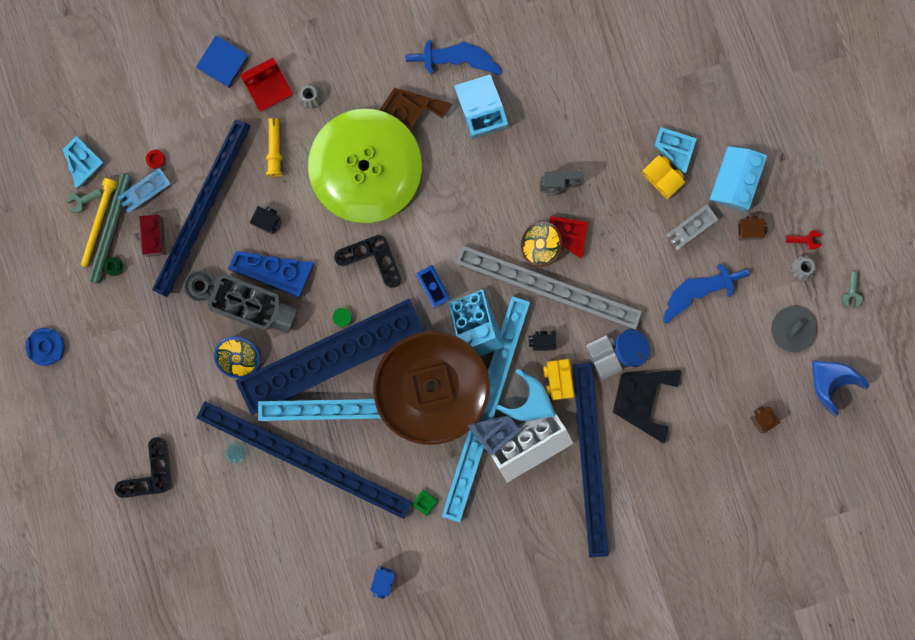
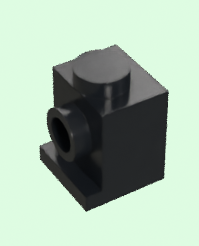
(543, 341)

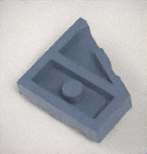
(494, 432)

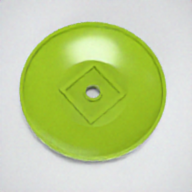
(392, 170)

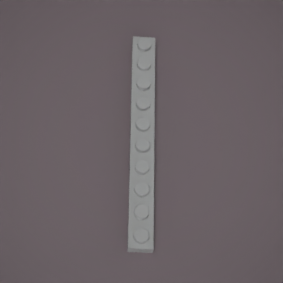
(548, 287)

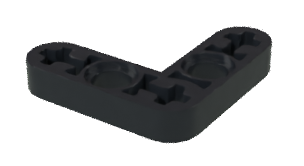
(378, 254)
(151, 481)

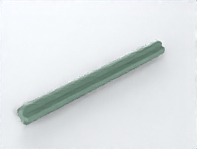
(109, 230)

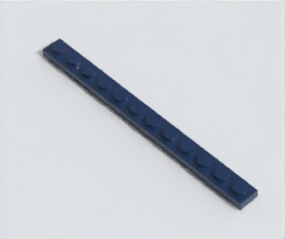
(304, 459)

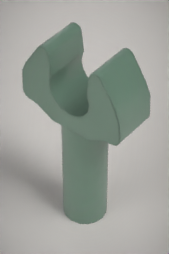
(82, 200)
(852, 291)

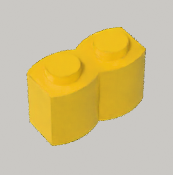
(663, 176)

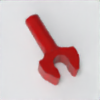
(805, 239)

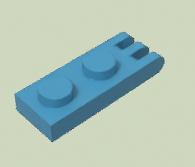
(144, 189)

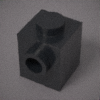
(266, 219)

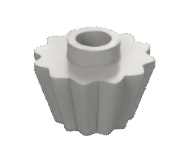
(309, 89)
(796, 268)

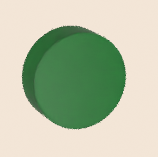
(342, 317)

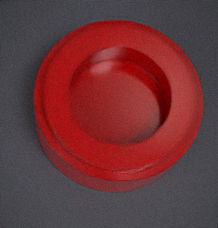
(155, 159)

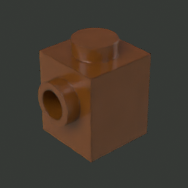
(752, 228)
(765, 419)

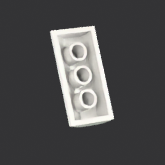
(531, 446)

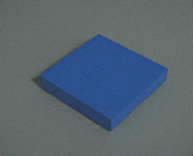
(222, 61)

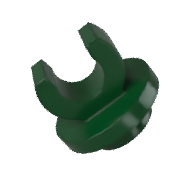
(113, 266)

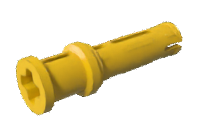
(274, 157)

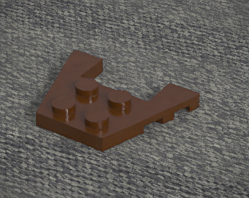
(410, 106)

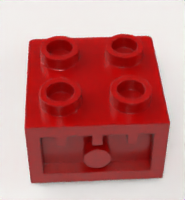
(266, 84)

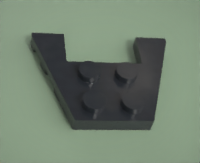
(636, 399)

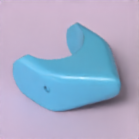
(537, 403)

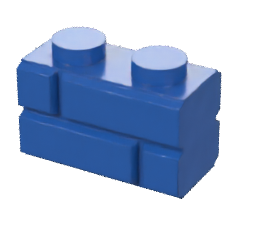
(433, 287)
(382, 582)

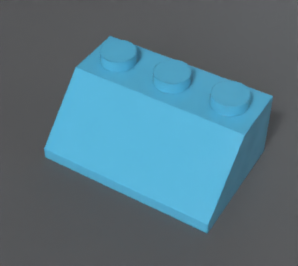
(738, 178)

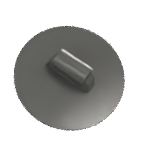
(794, 329)

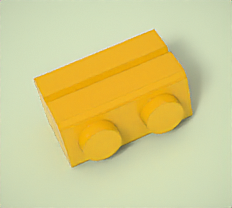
(559, 379)

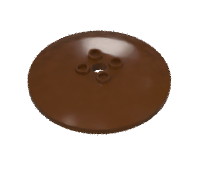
(434, 414)

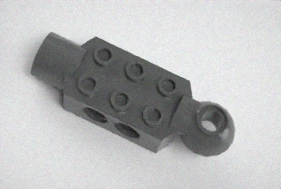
(241, 301)

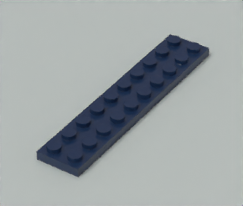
(330, 356)

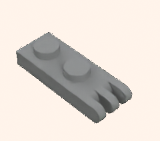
(692, 226)

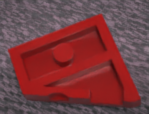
(572, 233)

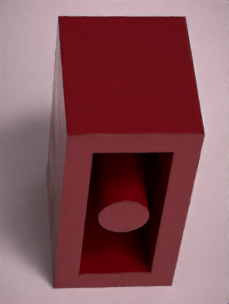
(152, 235)

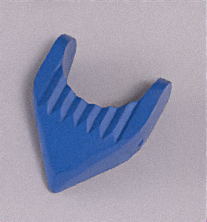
(830, 377)

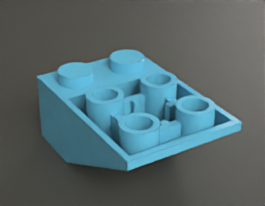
(481, 107)
(476, 322)

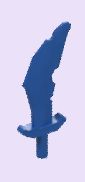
(455, 55)
(699, 288)

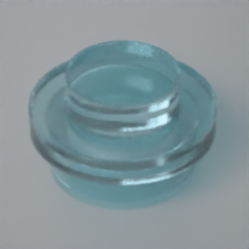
(234, 453)

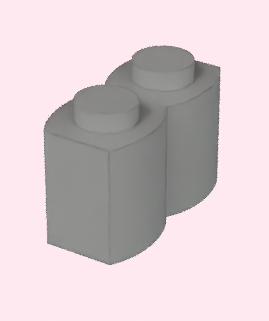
(603, 357)

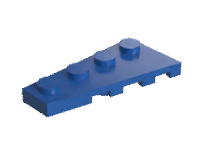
(272, 271)

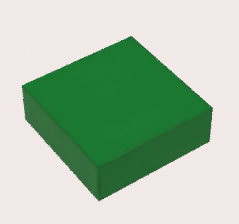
(424, 502)

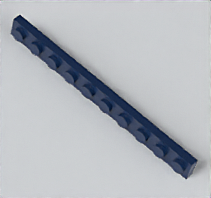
(201, 208)
(590, 460)

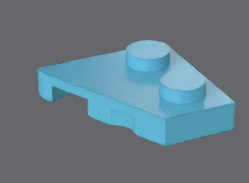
(675, 147)
(81, 161)

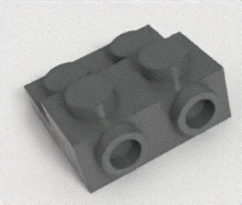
(555, 181)

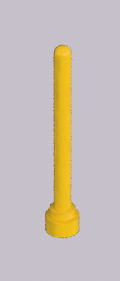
(108, 187)

